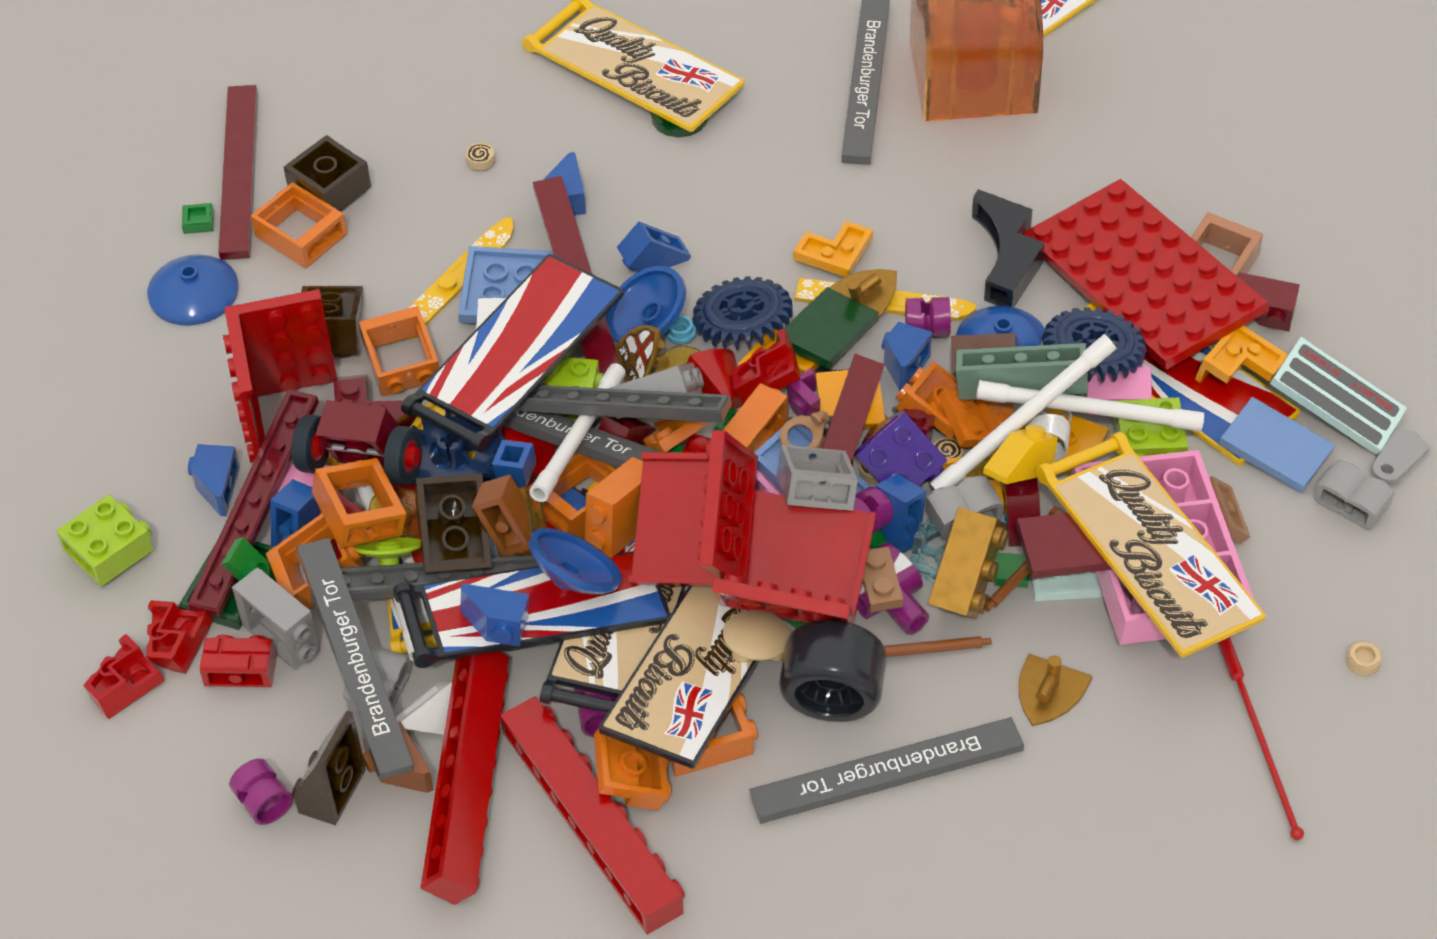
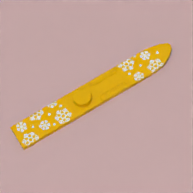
(451, 281)
(809, 289)

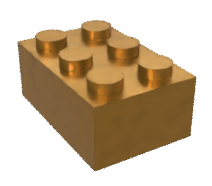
(969, 563)

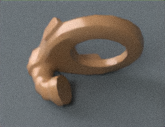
(815, 423)

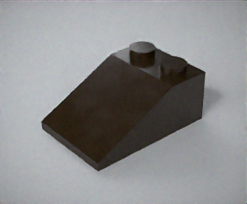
(342, 314)
(449, 526)
(331, 774)

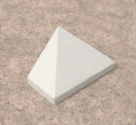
(428, 711)

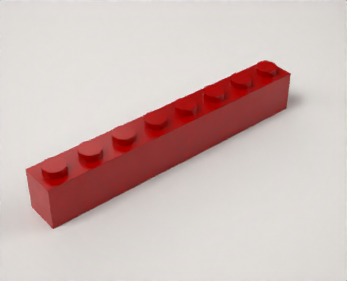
(465, 777)
(593, 816)

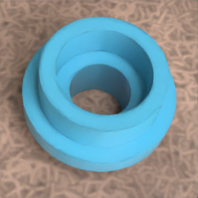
(682, 331)

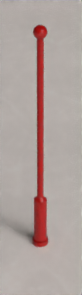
(1237, 674)

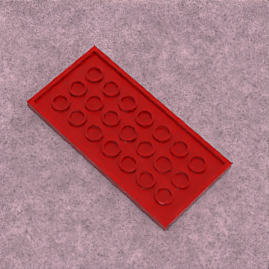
(1148, 271)

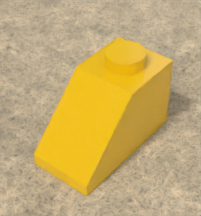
(1021, 454)

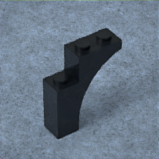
(1017, 254)

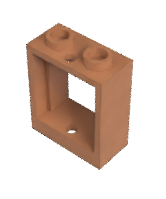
(1232, 238)

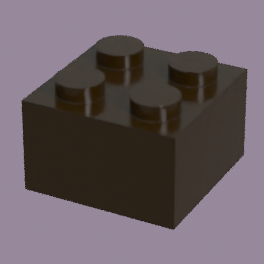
(329, 173)

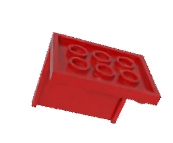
(274, 349)
(695, 514)
(801, 562)

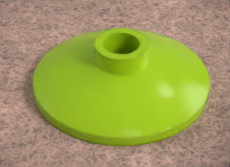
(389, 549)

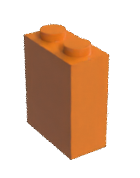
(614, 508)

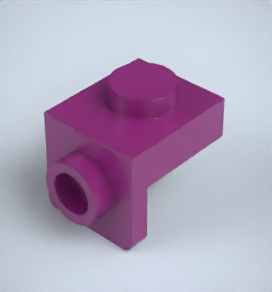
(802, 395)

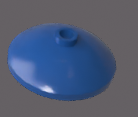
(192, 289)
(650, 298)
(1004, 320)
(573, 562)

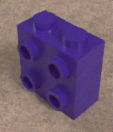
(901, 450)

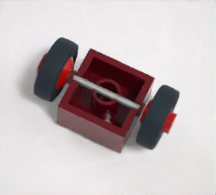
(355, 434)

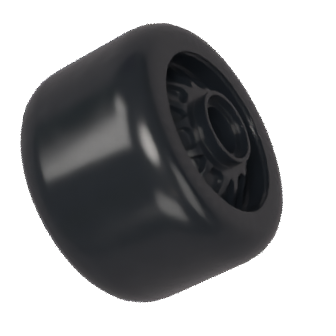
(833, 671)

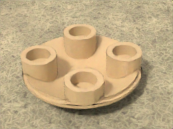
(756, 636)

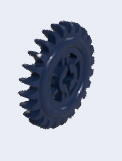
(741, 314)
(1130, 344)
(447, 444)

